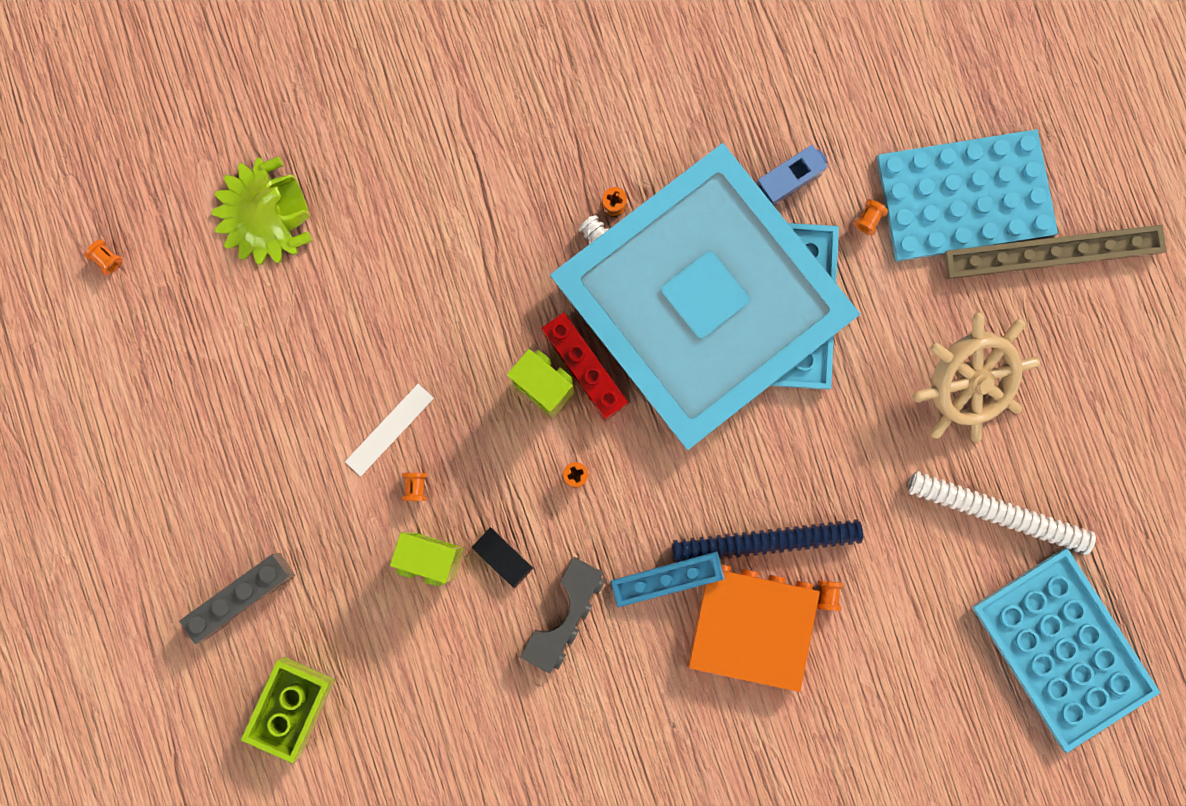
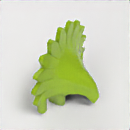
(262, 212)

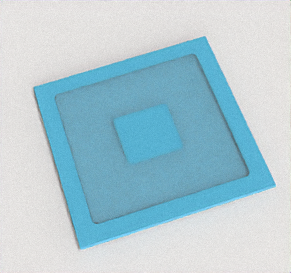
(704, 295)

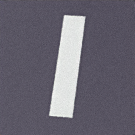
(389, 430)

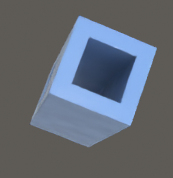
(793, 174)

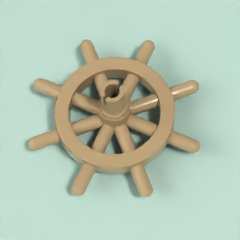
(976, 378)

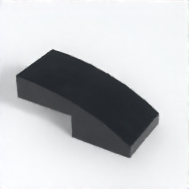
(502, 557)

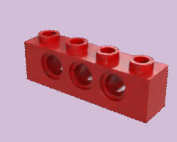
(584, 366)

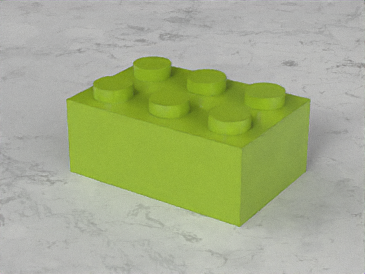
(542, 383)
(426, 557)
(288, 709)

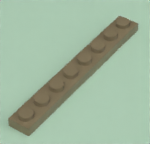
(1054, 252)

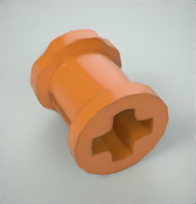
(609, 195)
(870, 217)
(103, 257)
(583, 477)
(414, 487)
(829, 595)

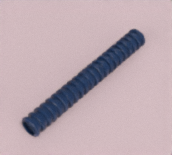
(770, 541)

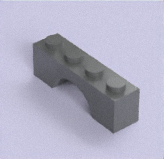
(236, 597)
(547, 646)

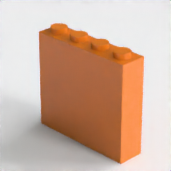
(754, 629)

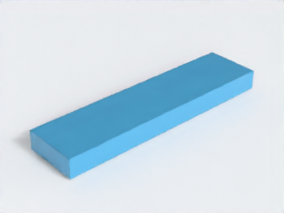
(667, 579)

